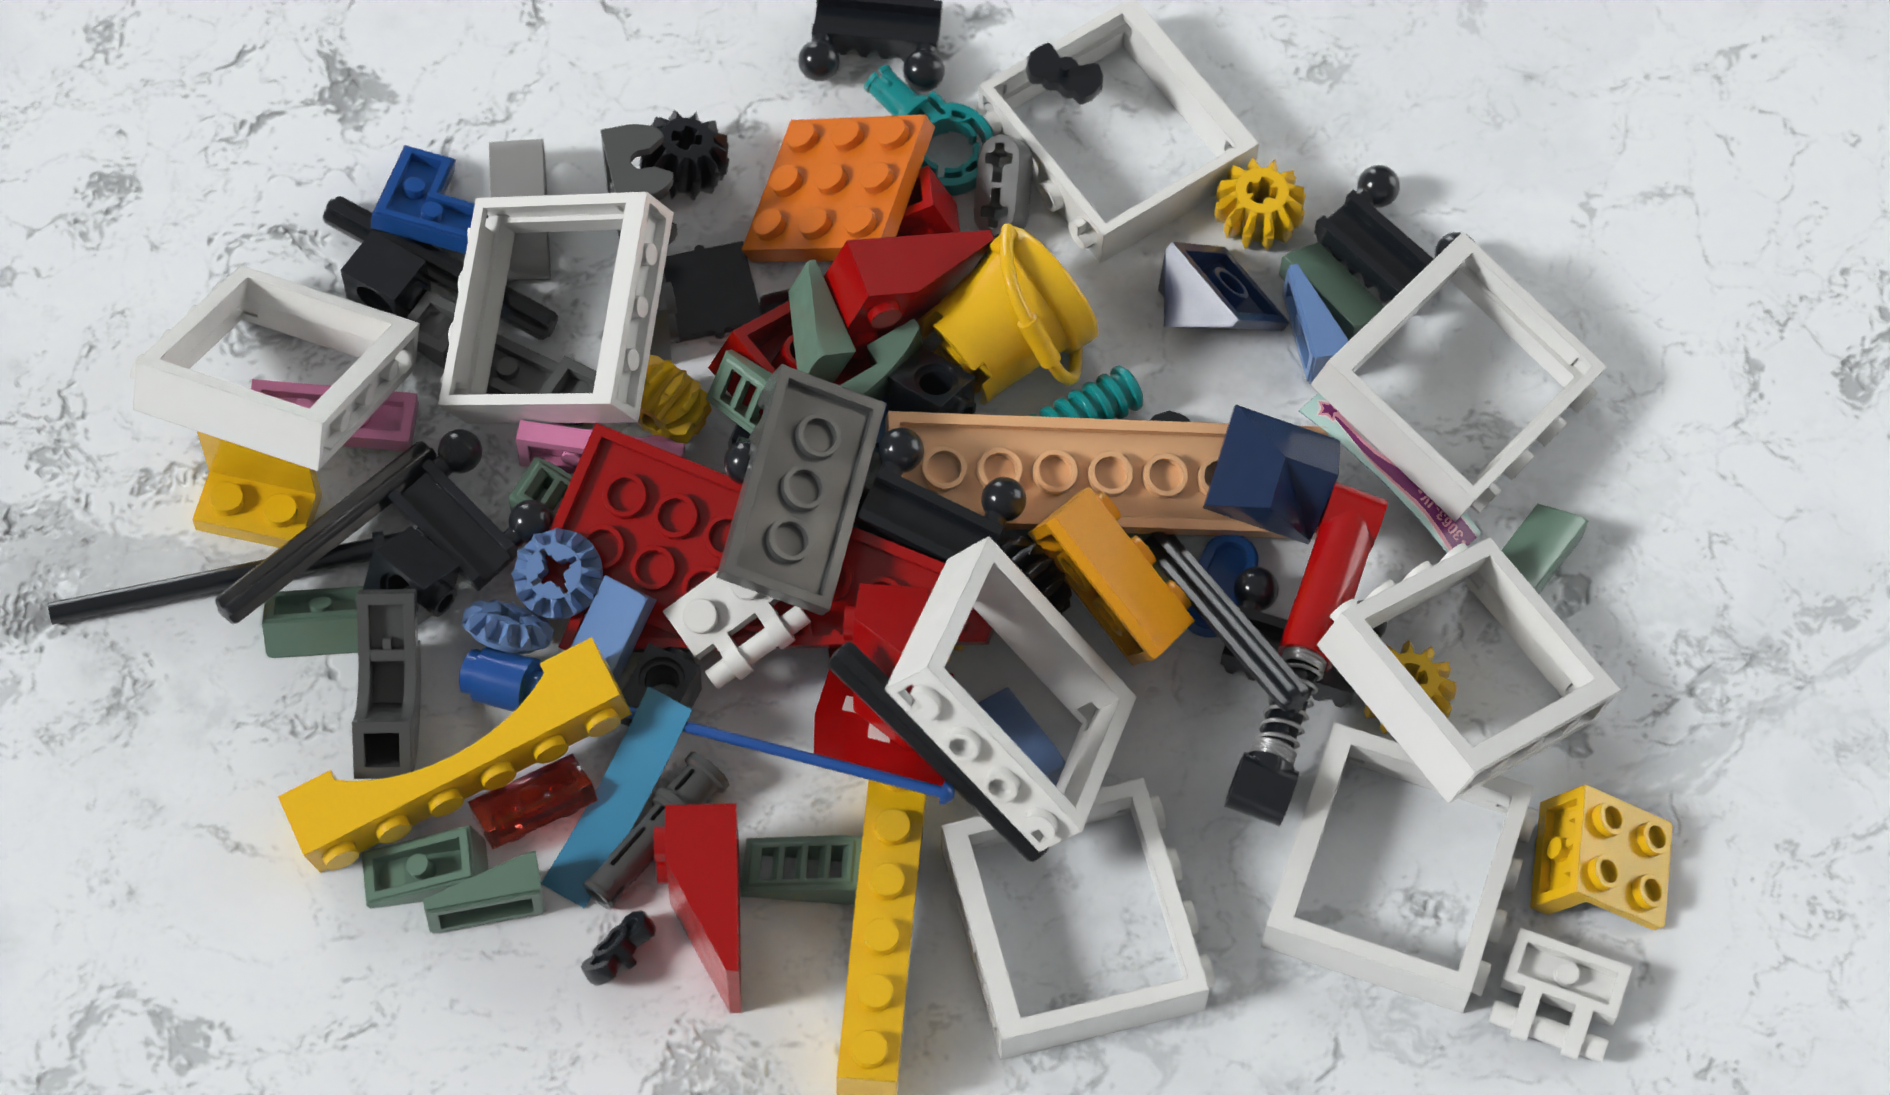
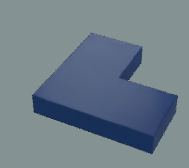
(416, 204)

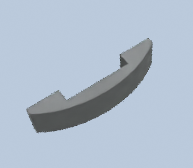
(513, 365)

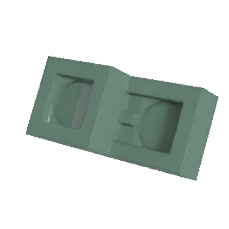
(885, 357)

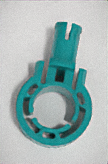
(946, 117)

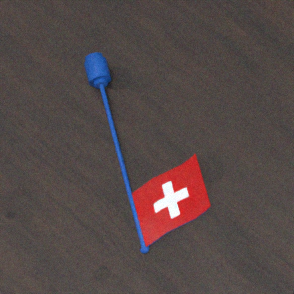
(841, 736)

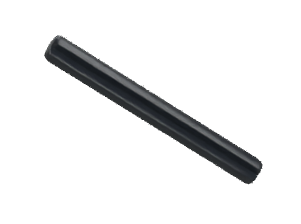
(442, 268)
(322, 535)
(1229, 622)
(869, 685)

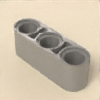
(520, 170)

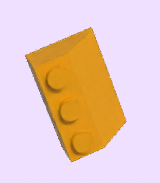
(1114, 576)

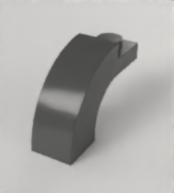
(388, 684)

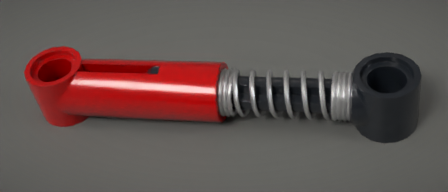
(1332, 576)

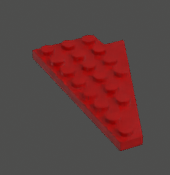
(666, 528)

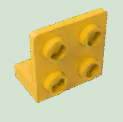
(254, 494)
(1601, 855)

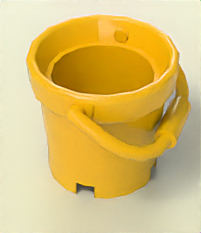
(1013, 316)

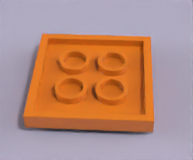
(837, 185)

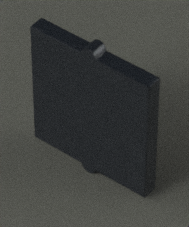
(712, 290)

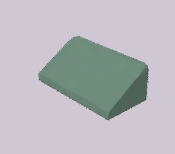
(1339, 290)
(1544, 543)
(311, 622)

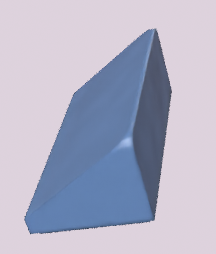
(615, 622)

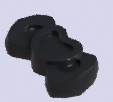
(1064, 74)
(618, 948)

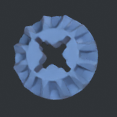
(581, 578)
(507, 627)

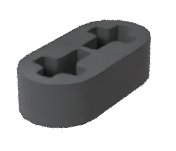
(1003, 186)

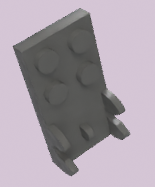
(619, 149)
(801, 489)

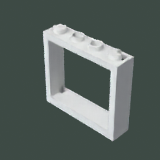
(1180, 83)
(1514, 313)
(629, 316)
(258, 421)
(1057, 655)
(1412, 715)
(1369, 960)
(1096, 1017)

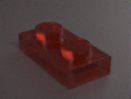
(533, 801)

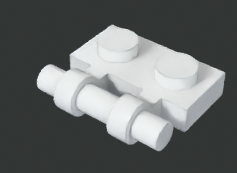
(720, 609)
(1566, 979)

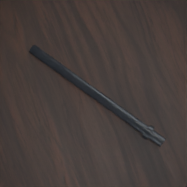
(197, 583)

